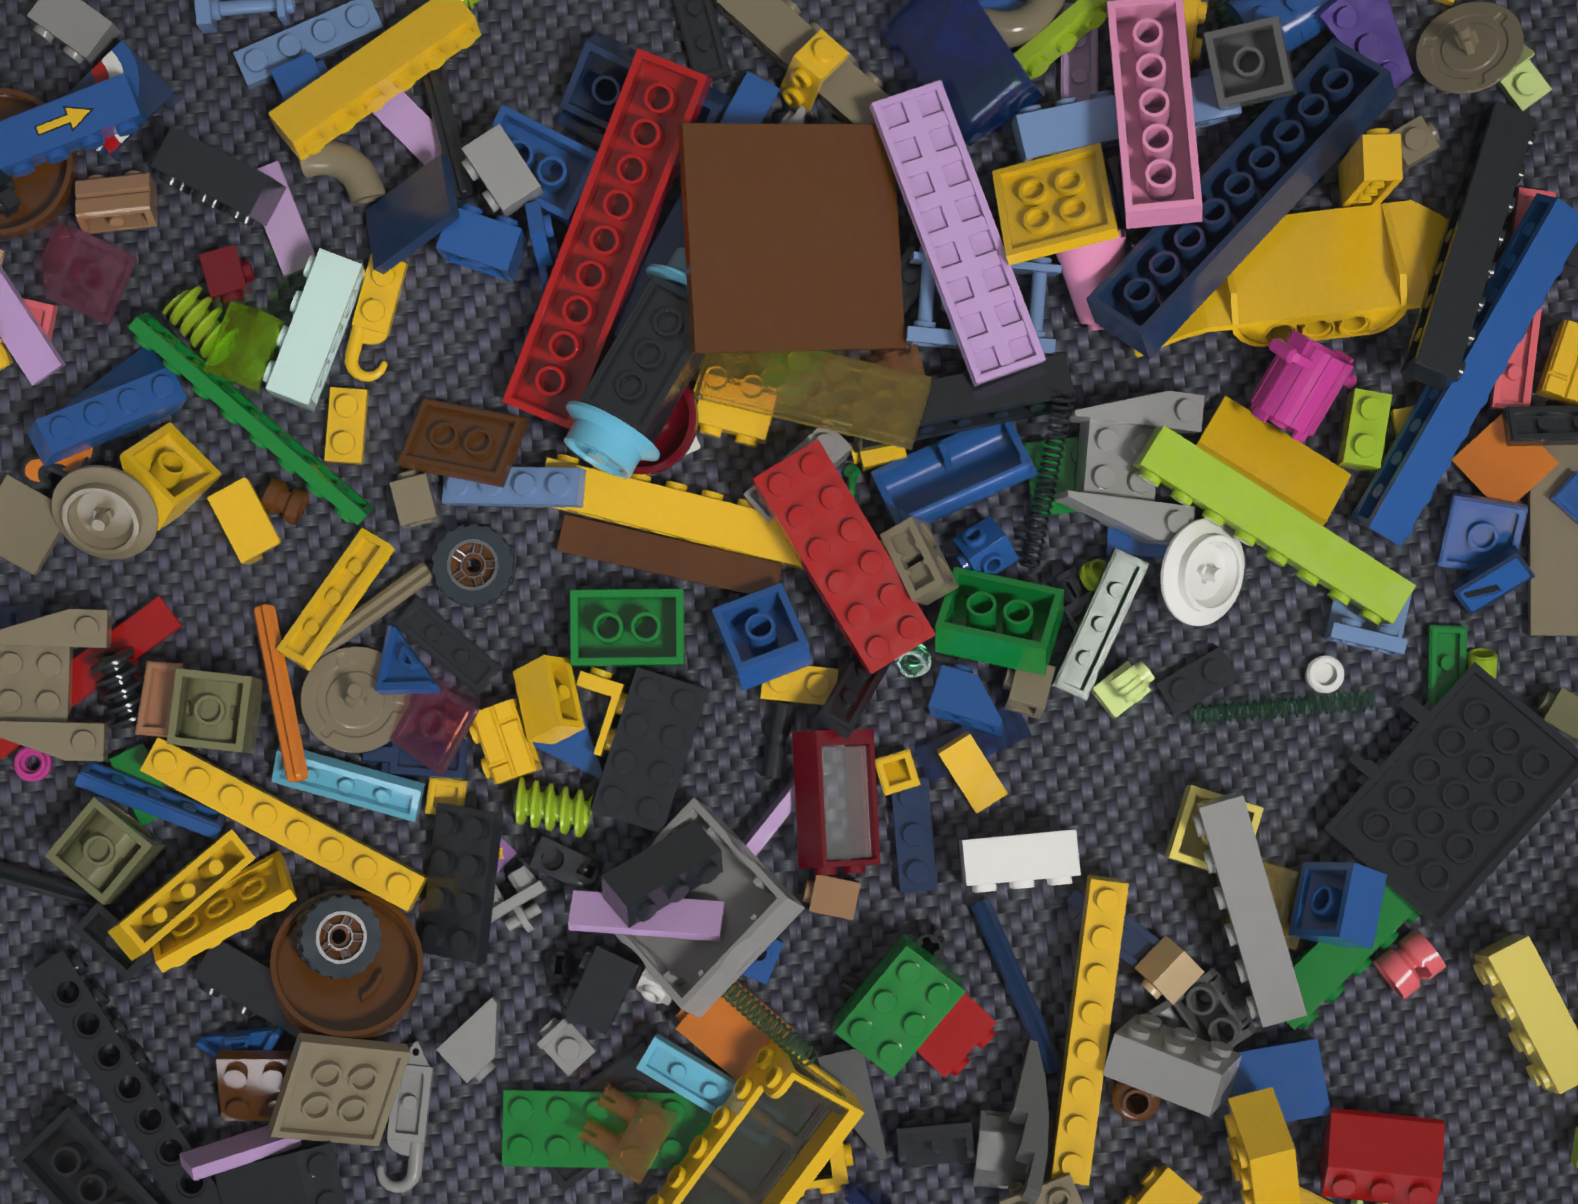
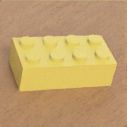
(1533, 1010)

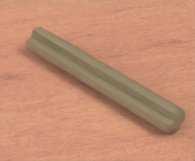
(380, 605)

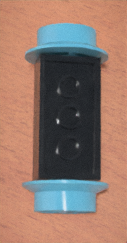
(638, 377)

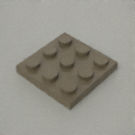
(338, 1089)

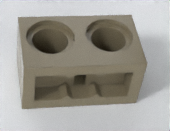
(919, 561)

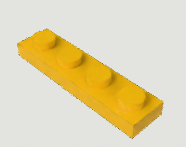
(335, 599)

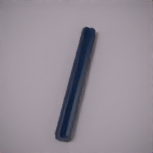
(1016, 984)

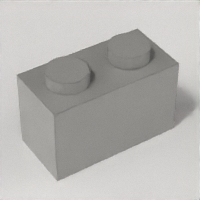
(76, 26)
(501, 171)

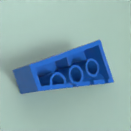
(116, 404)

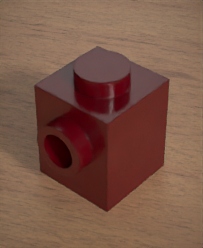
(227, 274)

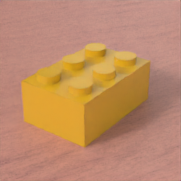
(1262, 1149)

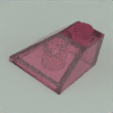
(85, 272)
(436, 725)

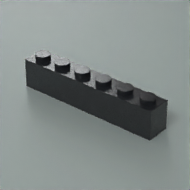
(960, 406)

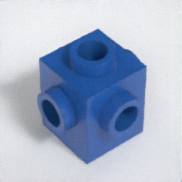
(984, 548)

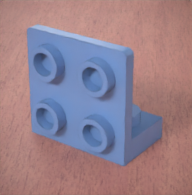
(1350, 629)

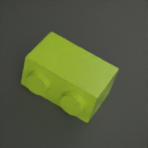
(1364, 430)

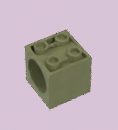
(215, 711)
(105, 850)

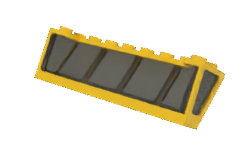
(766, 1136)

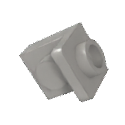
(565, 1044)

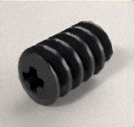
(121, 685)

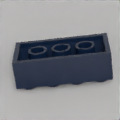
(600, 79)

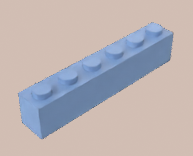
(1094, 121)

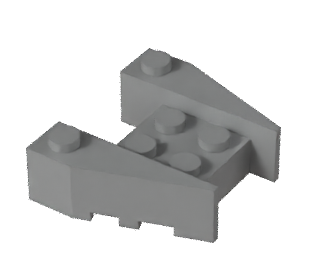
(1105, 475)

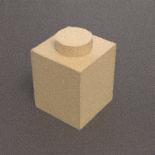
(1168, 971)

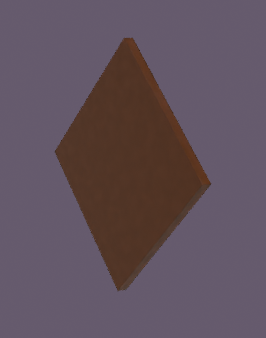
(790, 238)

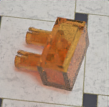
(646, 1130)

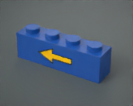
(69, 124)

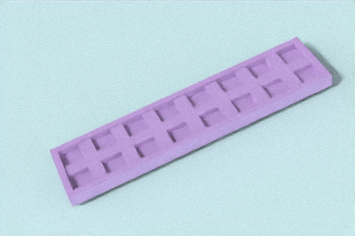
(957, 232)

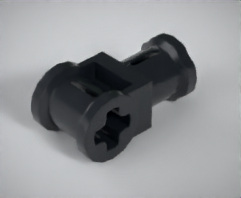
(1073, 606)

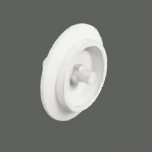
(1202, 572)

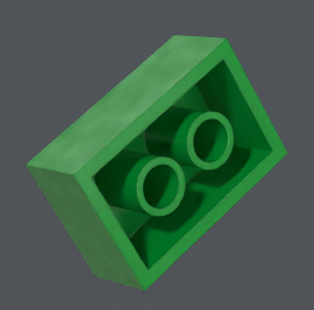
(1000, 621)
(627, 628)
(898, 1005)

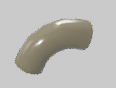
(1026, 21)
(348, 167)

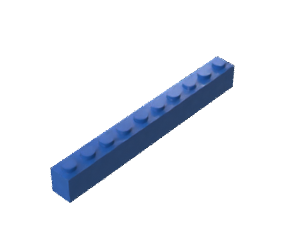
(1444, 417)

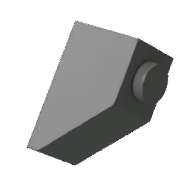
(474, 1043)

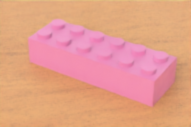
(1154, 112)

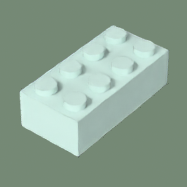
(315, 330)

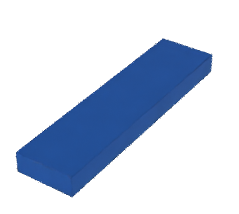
(151, 799)

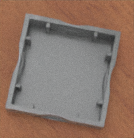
(754, 916)

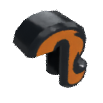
(42, 478)

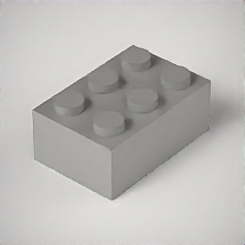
(1172, 1064)

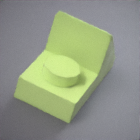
(1524, 83)

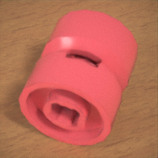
(1409, 964)

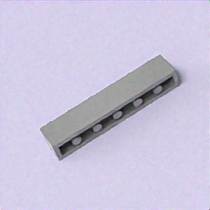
(1250, 908)

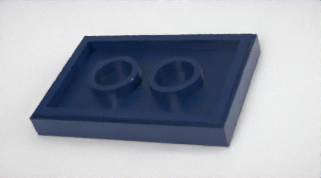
(412, 213)

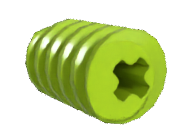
(195, 319)
(552, 808)

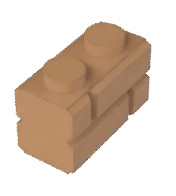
(116, 202)

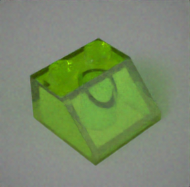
(244, 347)

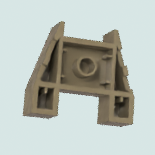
(38, 684)

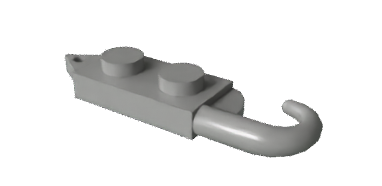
(410, 1120)

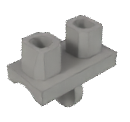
(527, 889)

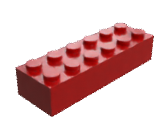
(842, 557)

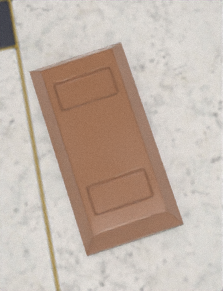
(156, 698)

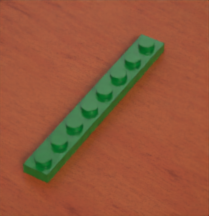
(261, 428)

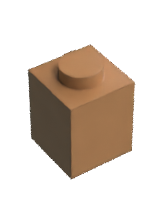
(832, 896)

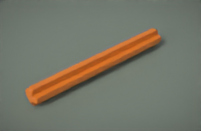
(280, 694)

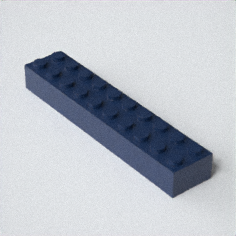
(1243, 198)

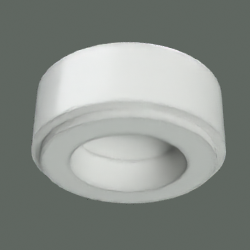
(1324, 674)

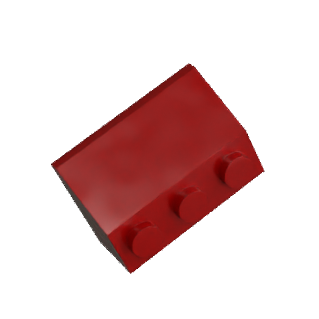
(1382, 1157)

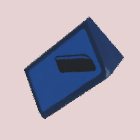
(1492, 580)

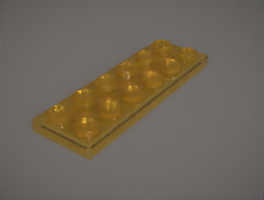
(819, 392)

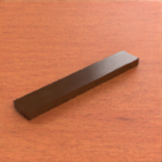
(666, 556)

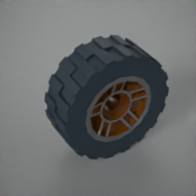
(452, 564)
(359, 935)

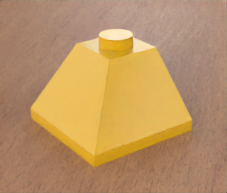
(170, 471)

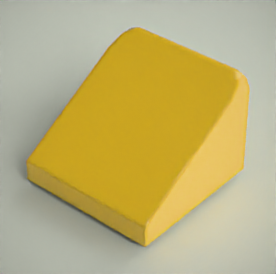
(897, 772)

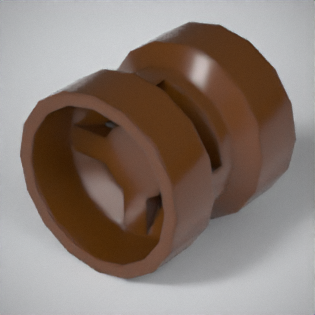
(280, 500)

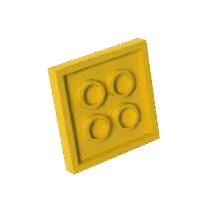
(1055, 204)

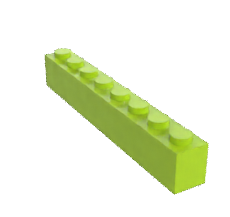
(1274, 526)

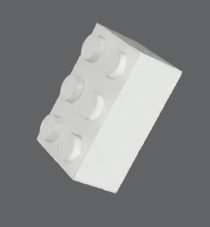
(1019, 860)

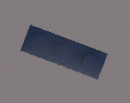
(914, 839)

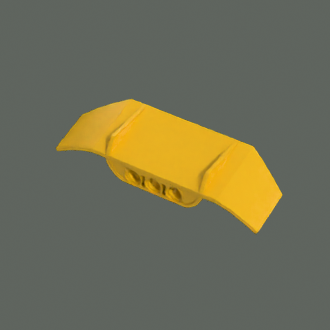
(1326, 276)

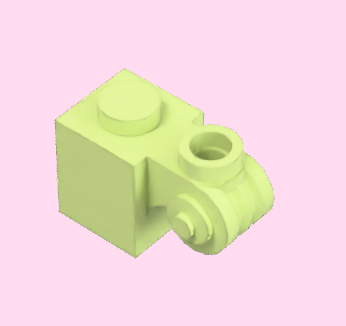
(1123, 687)

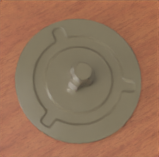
(1470, 47)
(105, 512)
(343, 703)

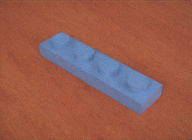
(318, 35)
(522, 489)

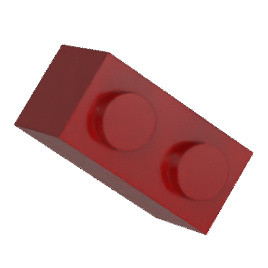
(956, 1036)

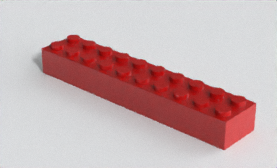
(606, 237)

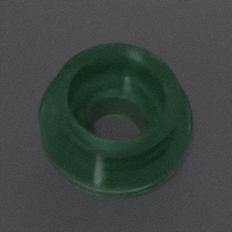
(912, 668)

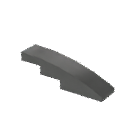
(1031, 1112)

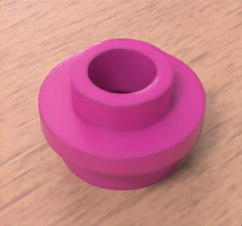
(22, 768)

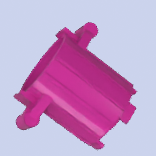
(1301, 384)

